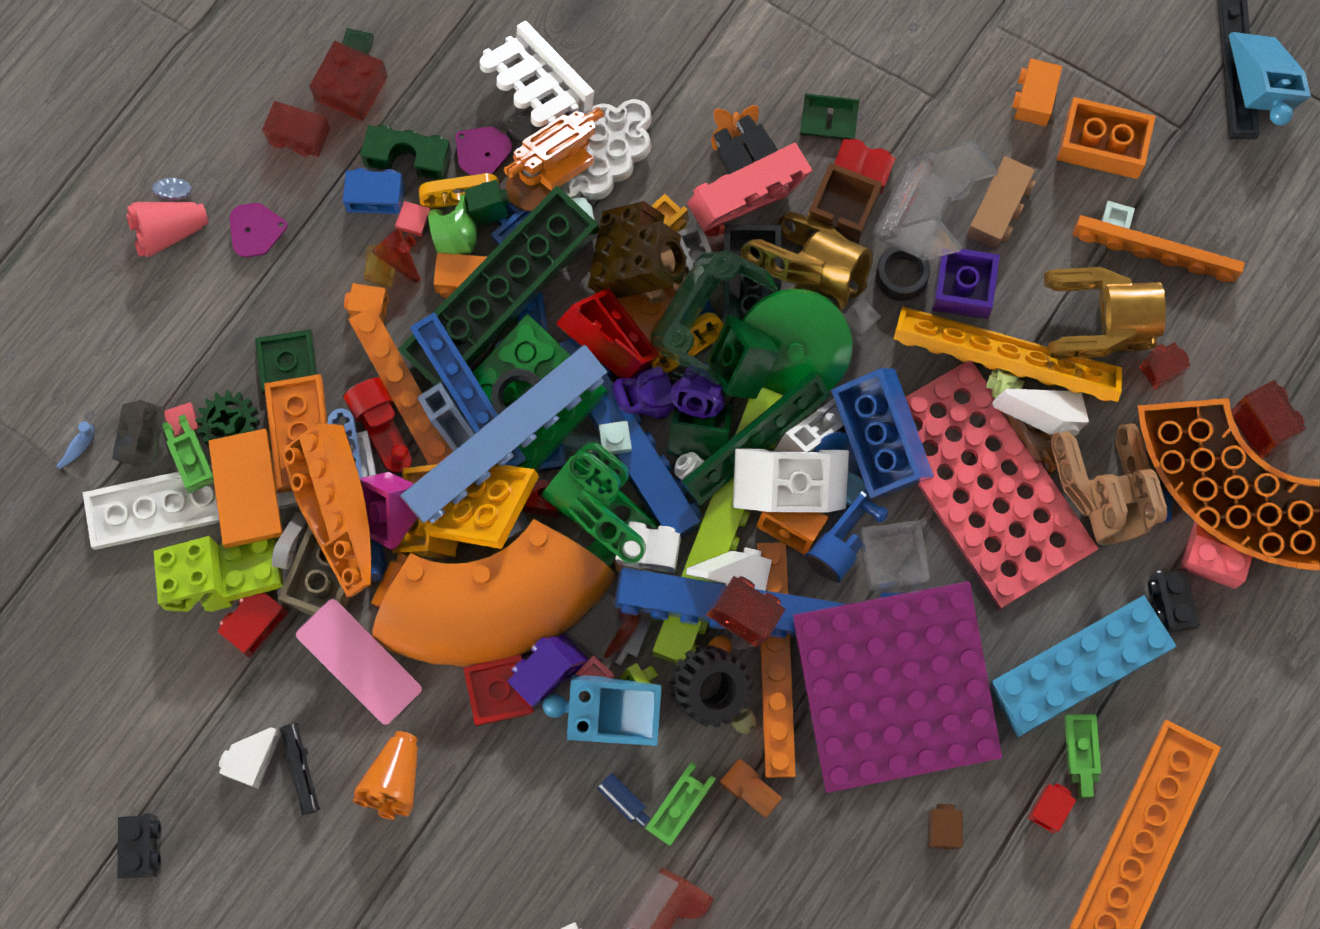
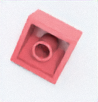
(1214, 559)

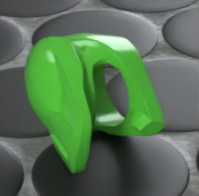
(455, 231)

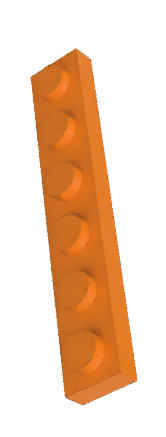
(1166, 251)
(399, 383)

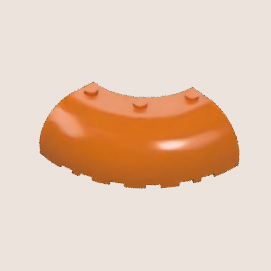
(1230, 486)
(492, 604)

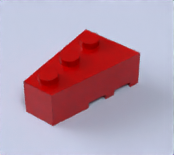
(609, 334)

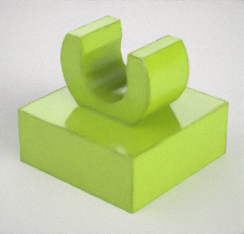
(634, 673)

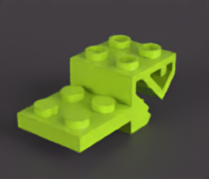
(213, 573)

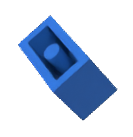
(373, 191)

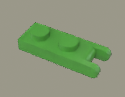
(679, 806)

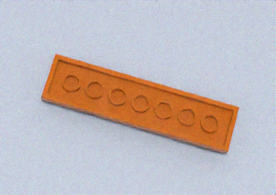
(1147, 831)

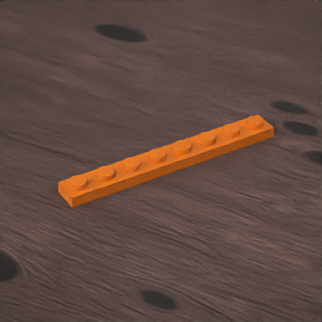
(777, 680)

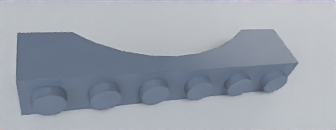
(456, 430)

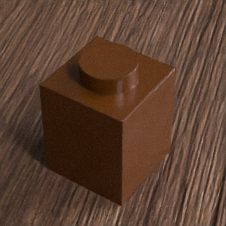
(945, 827)

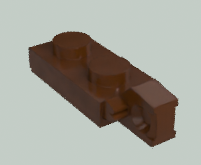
(1036, 442)

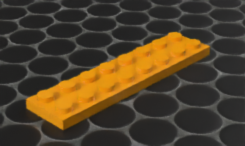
(1007, 353)

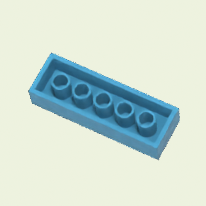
(1081, 666)

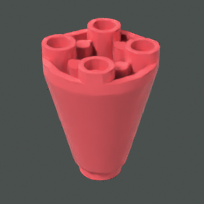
(163, 224)

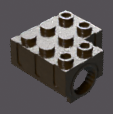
(630, 252)

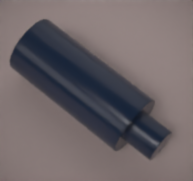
(623, 800)

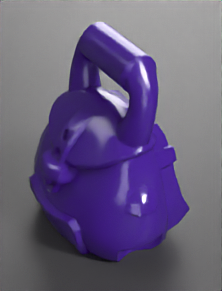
(647, 392)
(697, 395)

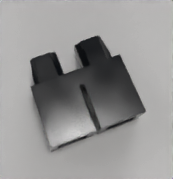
(746, 148)

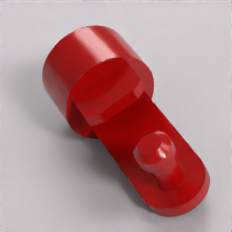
(372, 407)

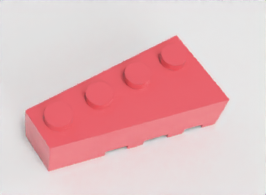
(749, 187)

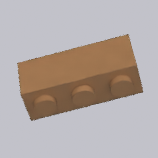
(1002, 203)

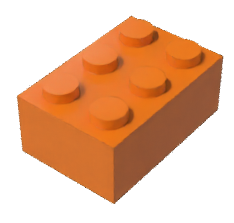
(1106, 138)

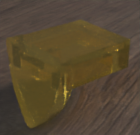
(377, 270)

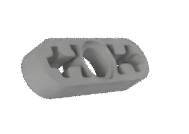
(289, 542)

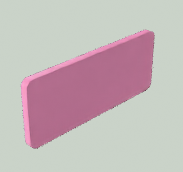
(358, 661)

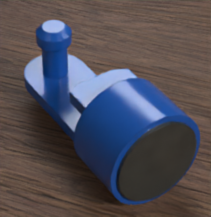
(829, 553)

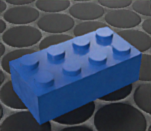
(882, 433)

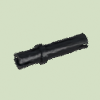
(299, 768)

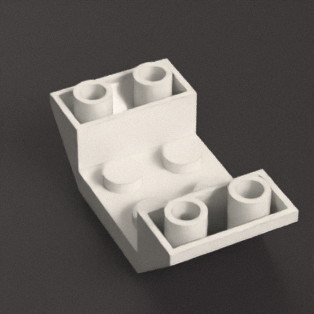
(790, 480)

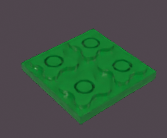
(535, 350)

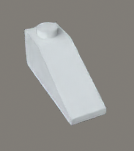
(1045, 409)
(810, 431)
(733, 563)

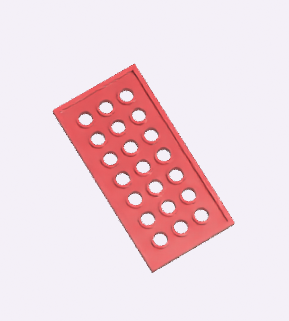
(980, 501)

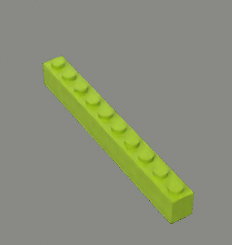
(713, 539)

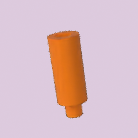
(387, 579)

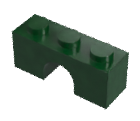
(384, 145)

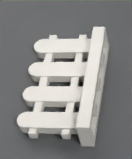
(551, 69)

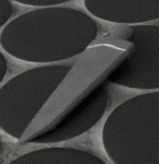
(633, 645)

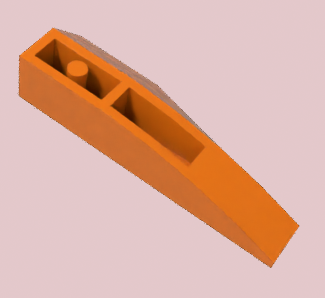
(332, 501)

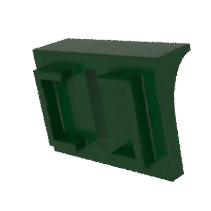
(843, 118)

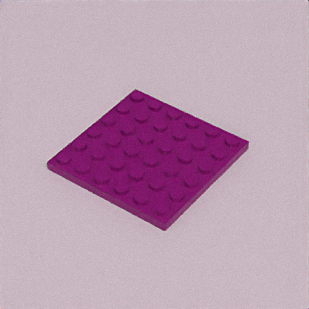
(897, 686)

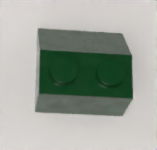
(742, 358)
(699, 434)

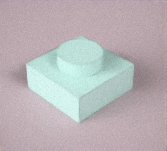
(1118, 214)
(615, 437)

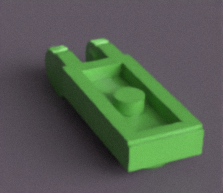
(188, 456)

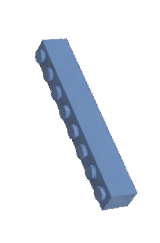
(503, 434)

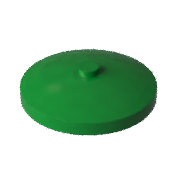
(807, 334)

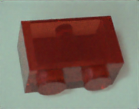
(296, 129)

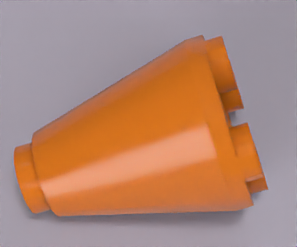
(391, 778)

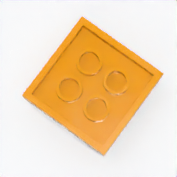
(488, 510)

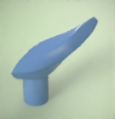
(78, 444)

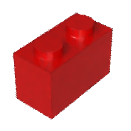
(252, 622)

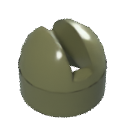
(744, 722)

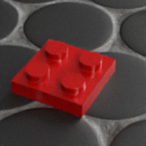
(490, 693)

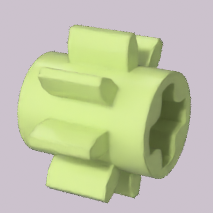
(1003, 380)

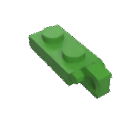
(1083, 752)

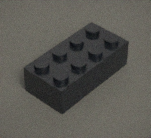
(741, 292)

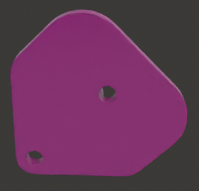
(476, 145)
(263, 229)

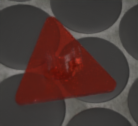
(395, 252)

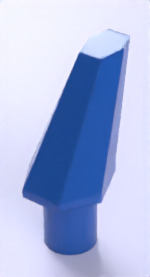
(378, 561)

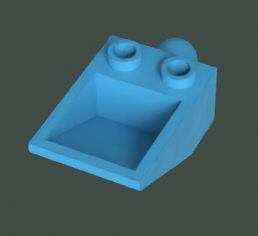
(1268, 76)
(615, 713)

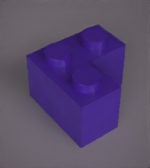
(551, 664)

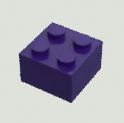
(966, 283)

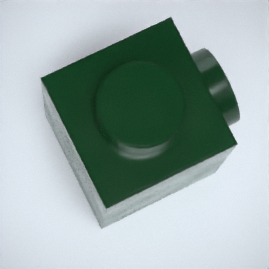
(487, 202)

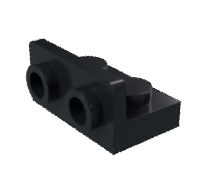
(1173, 600)
(138, 846)

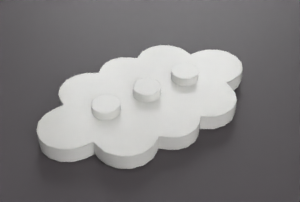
(617, 144)

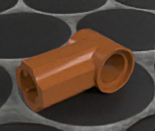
(745, 784)

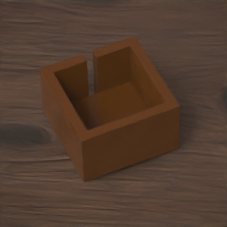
(845, 201)

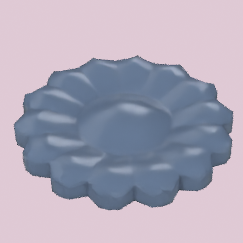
(172, 189)

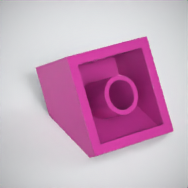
(386, 511)

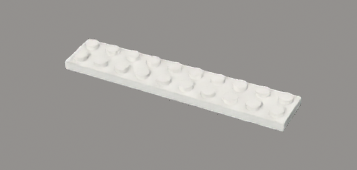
(164, 506)

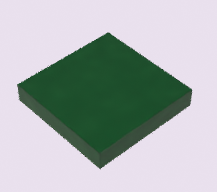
(285, 356)

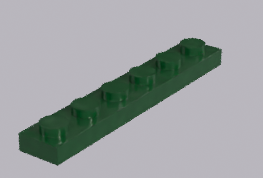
(757, 435)

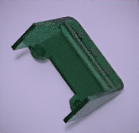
(673, 333)

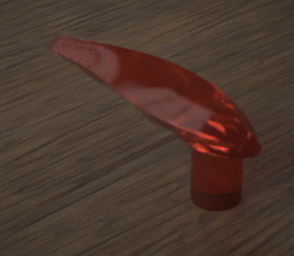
(623, 632)

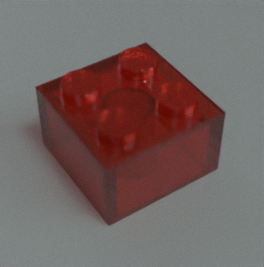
(348, 80)
(1268, 419)
(746, 610)

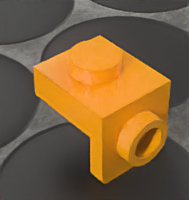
(674, 215)

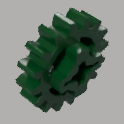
(221, 412)

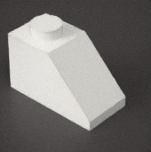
(250, 757)

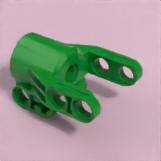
(592, 496)

